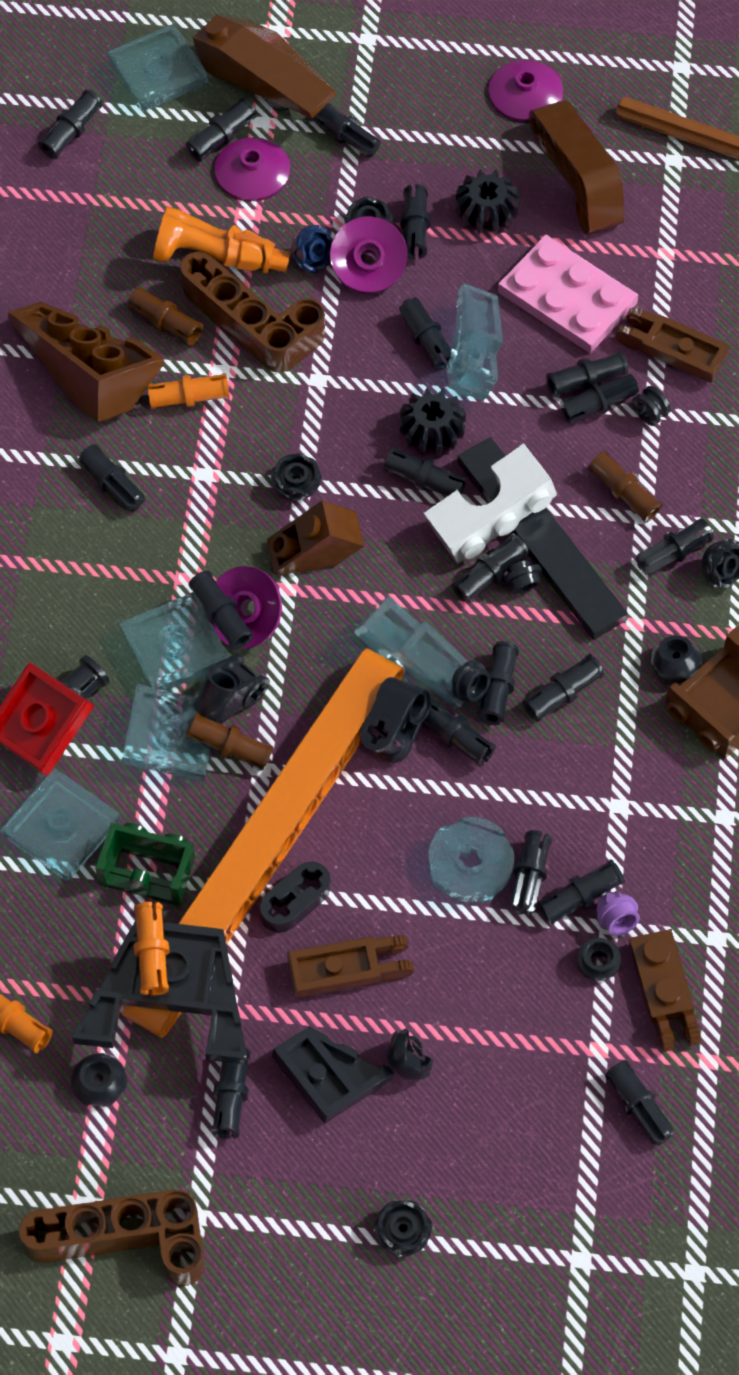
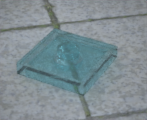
(158, 67)
(173, 642)
(158, 733)
(60, 824)

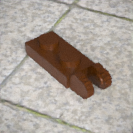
(673, 343)
(346, 965)
(664, 986)

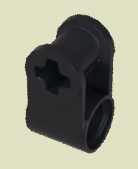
(229, 689)
(395, 716)

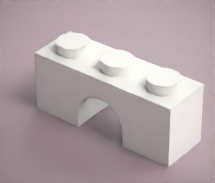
(468, 528)

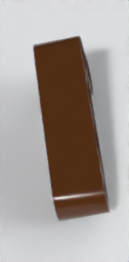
(582, 164)
(208, 283)
(113, 1238)

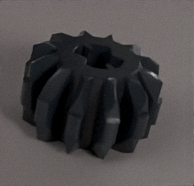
(487, 202)
(432, 421)

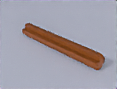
(678, 127)

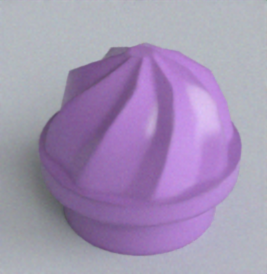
(617, 913)

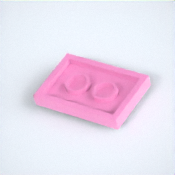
(568, 293)

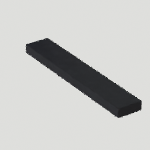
(551, 549)

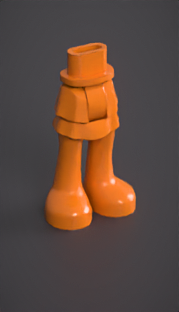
(233, 247)

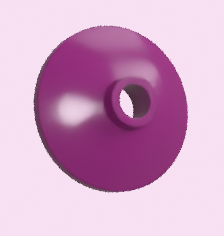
(514, 97)
(252, 180)
(374, 237)
(254, 585)

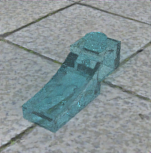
(477, 339)
(412, 645)

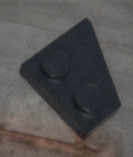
(328, 1072)

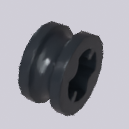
(651, 405)

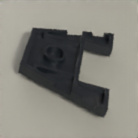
(197, 982)

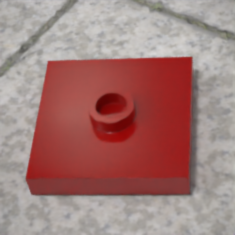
(41, 718)

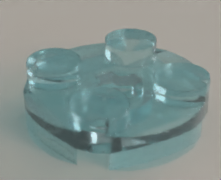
(474, 883)

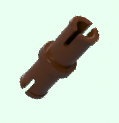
(165, 316)
(625, 486)
(229, 741)

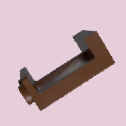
(711, 699)

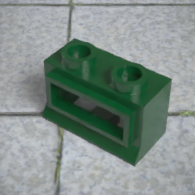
(139, 842)

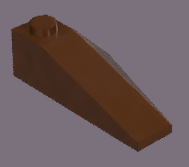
(261, 63)
(90, 365)

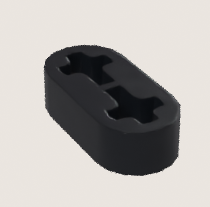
(288, 890)

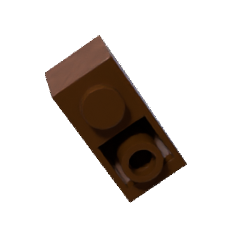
(316, 539)

